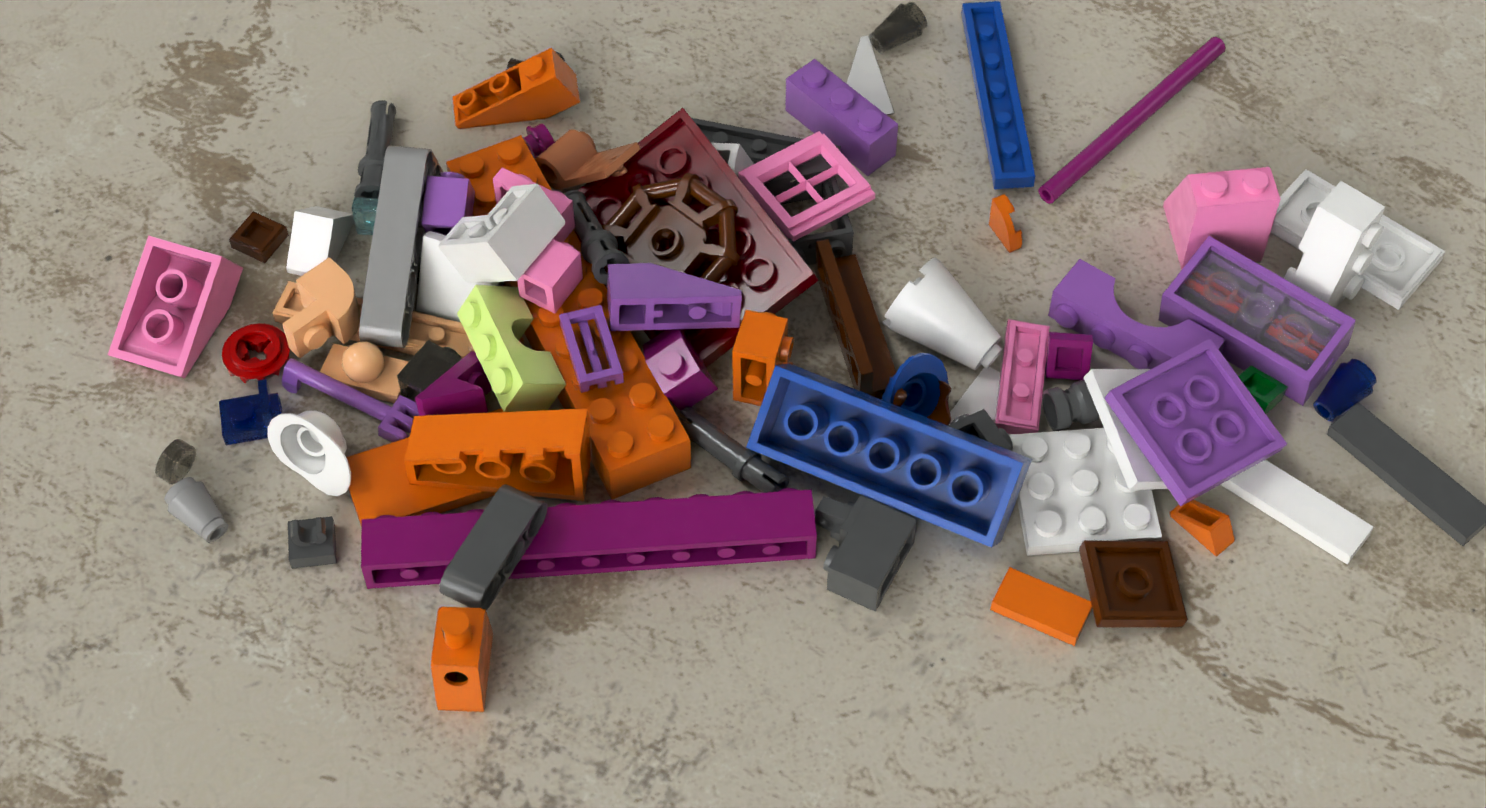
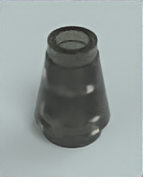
(899, 27)

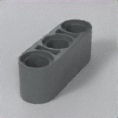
(493, 548)

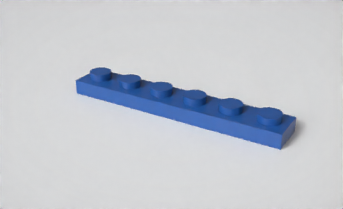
(997, 95)

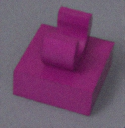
(1068, 355)

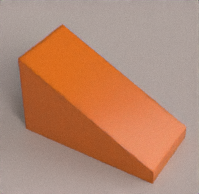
(1205, 524)

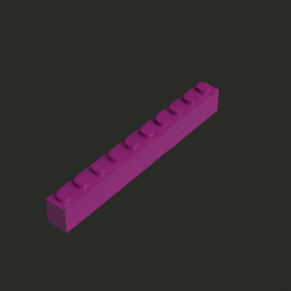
(605, 537)

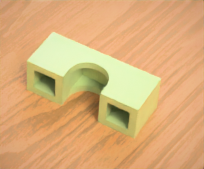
(518, 375)

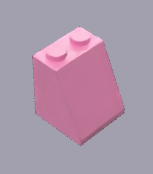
(1226, 205)

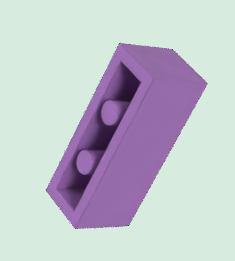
(842, 114)

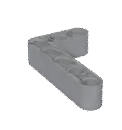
(396, 246)

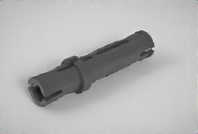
(744, 462)

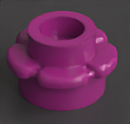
(538, 139)

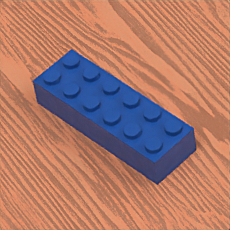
(889, 454)

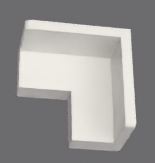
(505, 240)

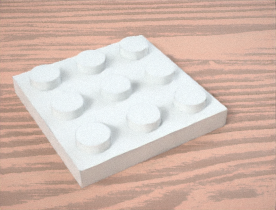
(1078, 493)

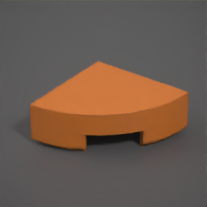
(1002, 223)

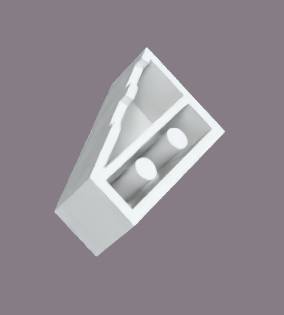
(1338, 245)

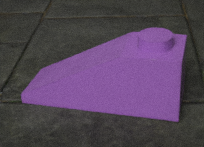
(665, 299)

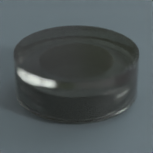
(175, 461)

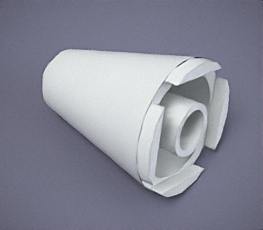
(944, 318)

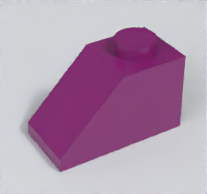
(678, 368)

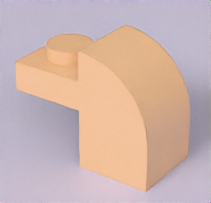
(328, 310)

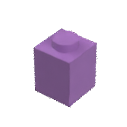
(446, 201)

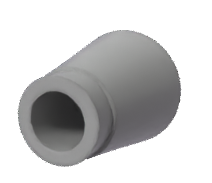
(195, 508)

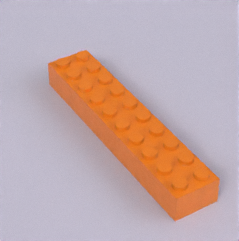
(631, 423)

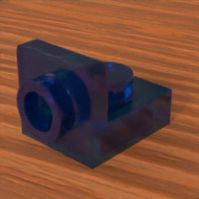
(249, 416)

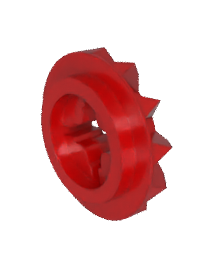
(259, 338)

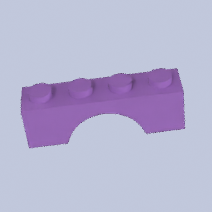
(1088, 306)

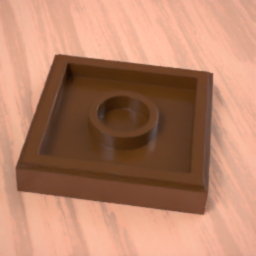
(1132, 584)

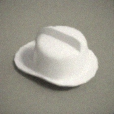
(313, 448)

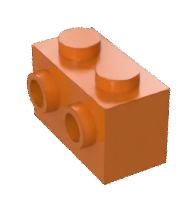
(757, 349)

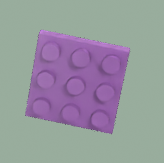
(1195, 421)

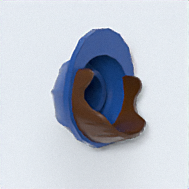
(921, 388)

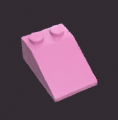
(173, 306)

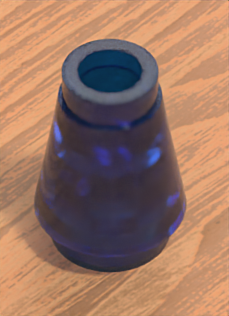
(1346, 387)

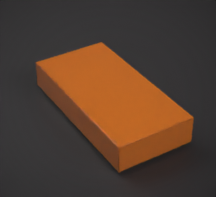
(1041, 606)

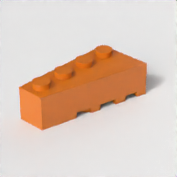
(530, 450)

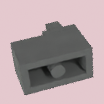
(870, 547)

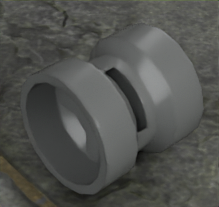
(1069, 406)

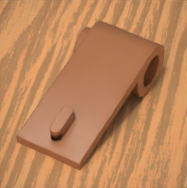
(576, 162)

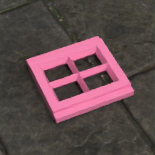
(825, 210)

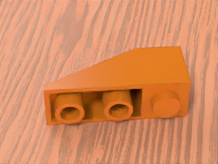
(519, 94)

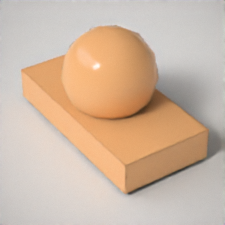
(365, 369)

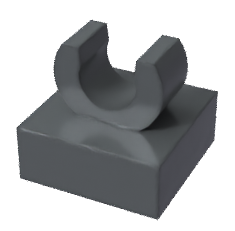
(312, 542)

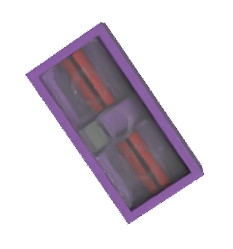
(1260, 317)

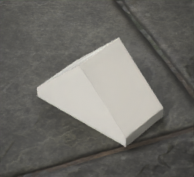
(316, 236)

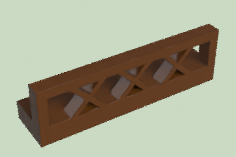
(854, 320)

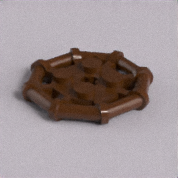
(690, 229)

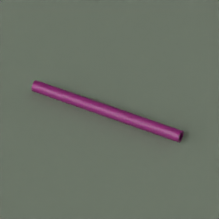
(1131, 120)

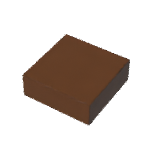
(258, 237)

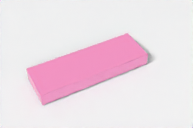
(1022, 377)

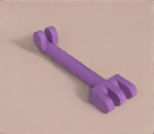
(394, 419)

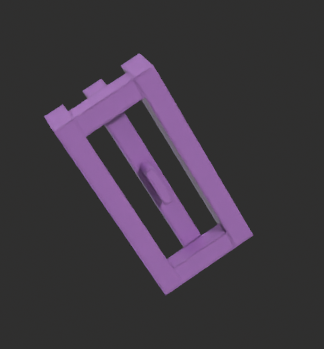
(598, 375)

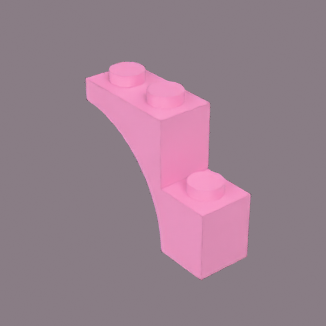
(559, 265)

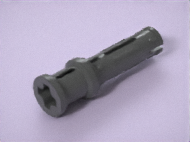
(378, 140)
(598, 245)

